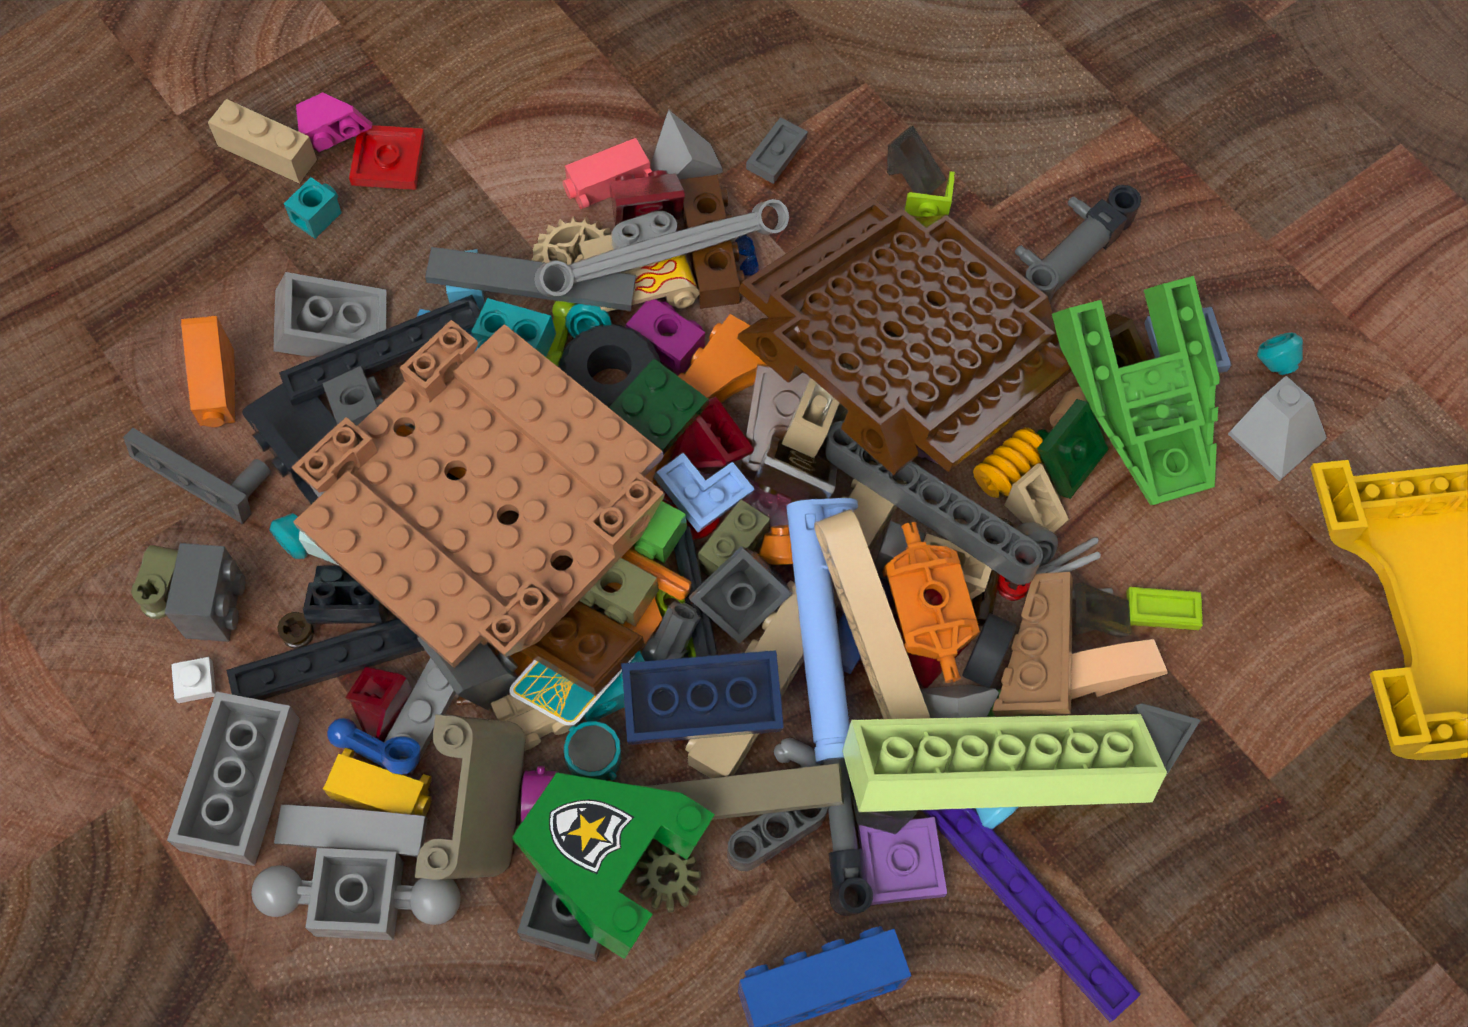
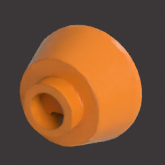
(777, 546)

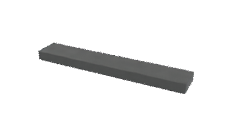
(517, 278)

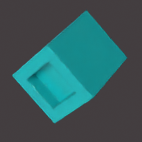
(309, 218)

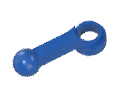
(344, 734)

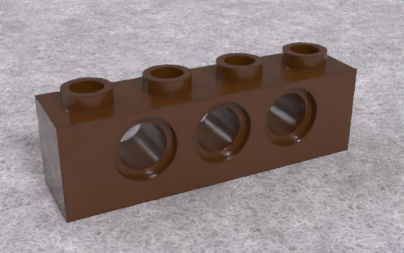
(714, 286)

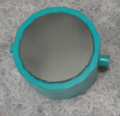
(592, 751)

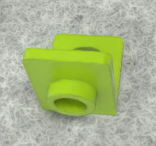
(930, 205)

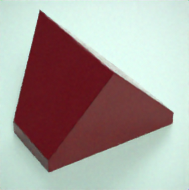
(713, 439)
(378, 700)

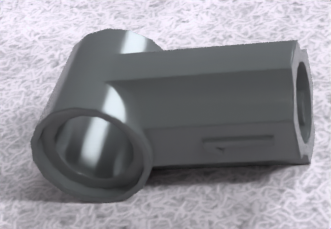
(673, 634)

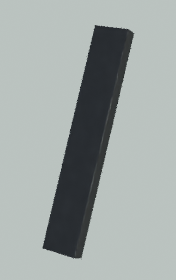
(377, 350)
(323, 660)

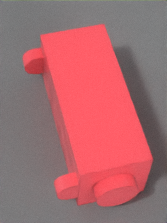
(590, 177)

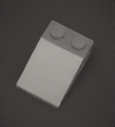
(324, 314)

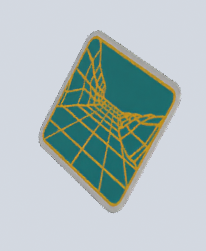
(554, 694)

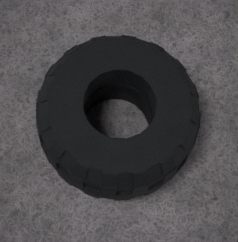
(603, 349)

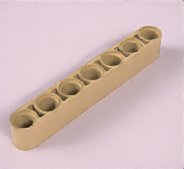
(870, 617)

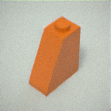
(209, 371)

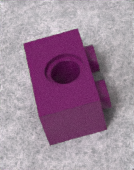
(675, 350)

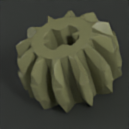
(673, 890)

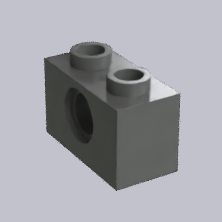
(353, 395)

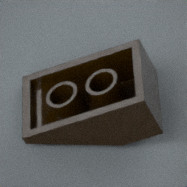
(795, 473)

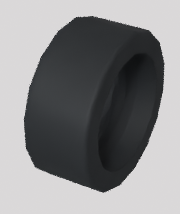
(989, 650)

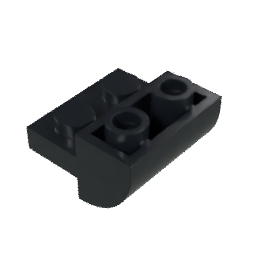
(340, 599)

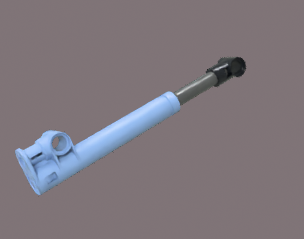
(827, 688)

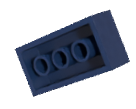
(702, 697)

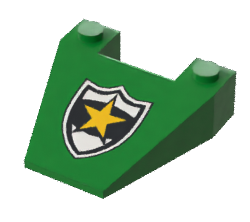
(591, 836)

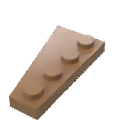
(1042, 652)

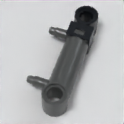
(1099, 230)

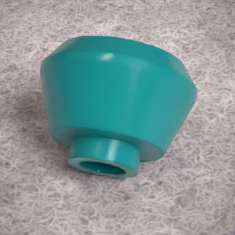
(585, 317)
(1282, 353)
(287, 536)

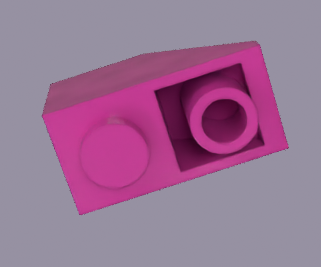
(329, 121)

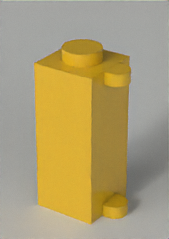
(376, 788)

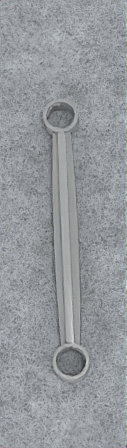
(663, 247)

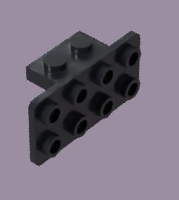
(288, 431)

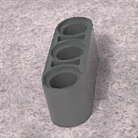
(766, 845)

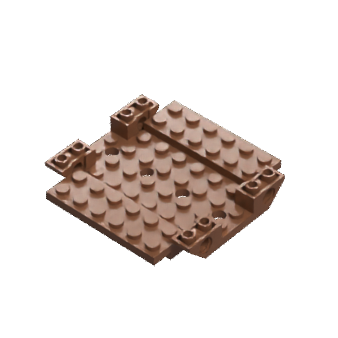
(436, 542)

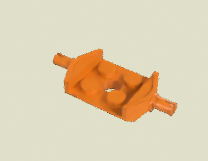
(931, 629)

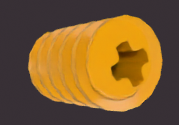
(1008, 463)

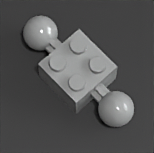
(354, 894)

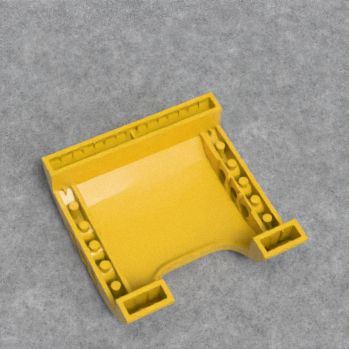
(1417, 542)

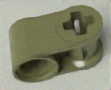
(154, 580)

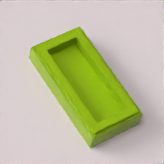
(1165, 608)

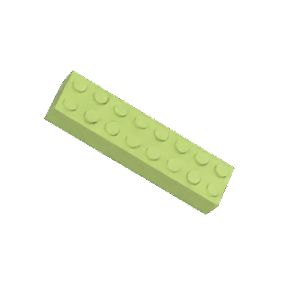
(1001, 762)

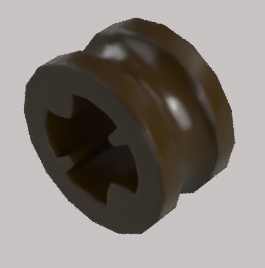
(284, 627)

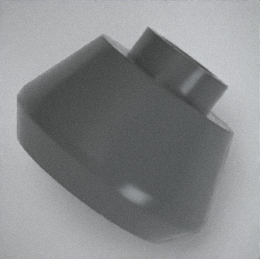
(1043, 537)

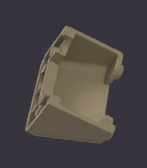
(485, 801)

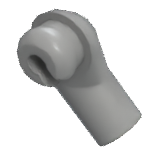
(796, 751)

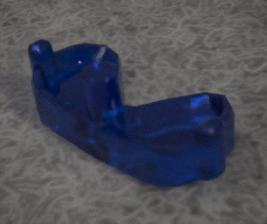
(746, 247)

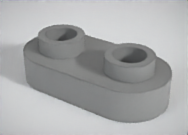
(643, 228)

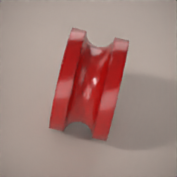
(1012, 594)

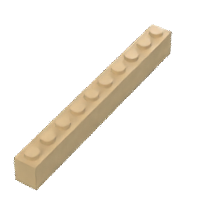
(724, 755)

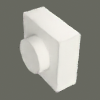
(193, 680)

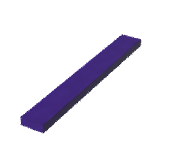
(1037, 910)

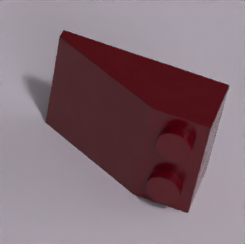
(640, 196)

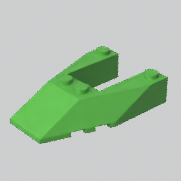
(1159, 408)

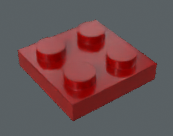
(387, 157)

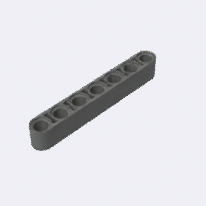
(940, 516)

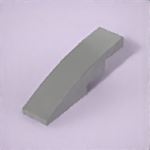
(350, 829)

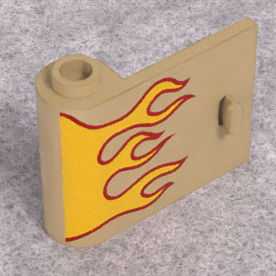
(661, 279)

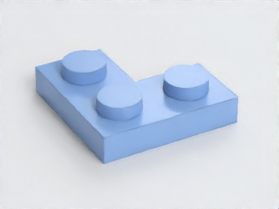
(701, 498)

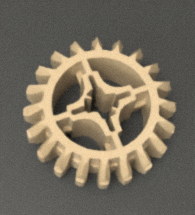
(563, 242)

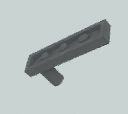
(227, 498)

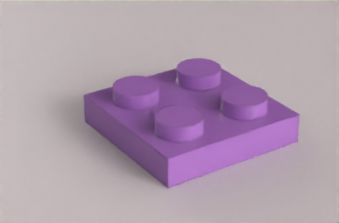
(903, 864)

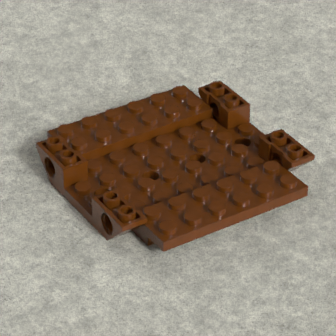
(953, 367)

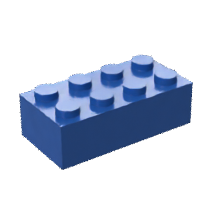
(825, 981)

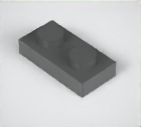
(776, 150)

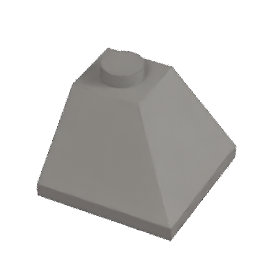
(1280, 429)

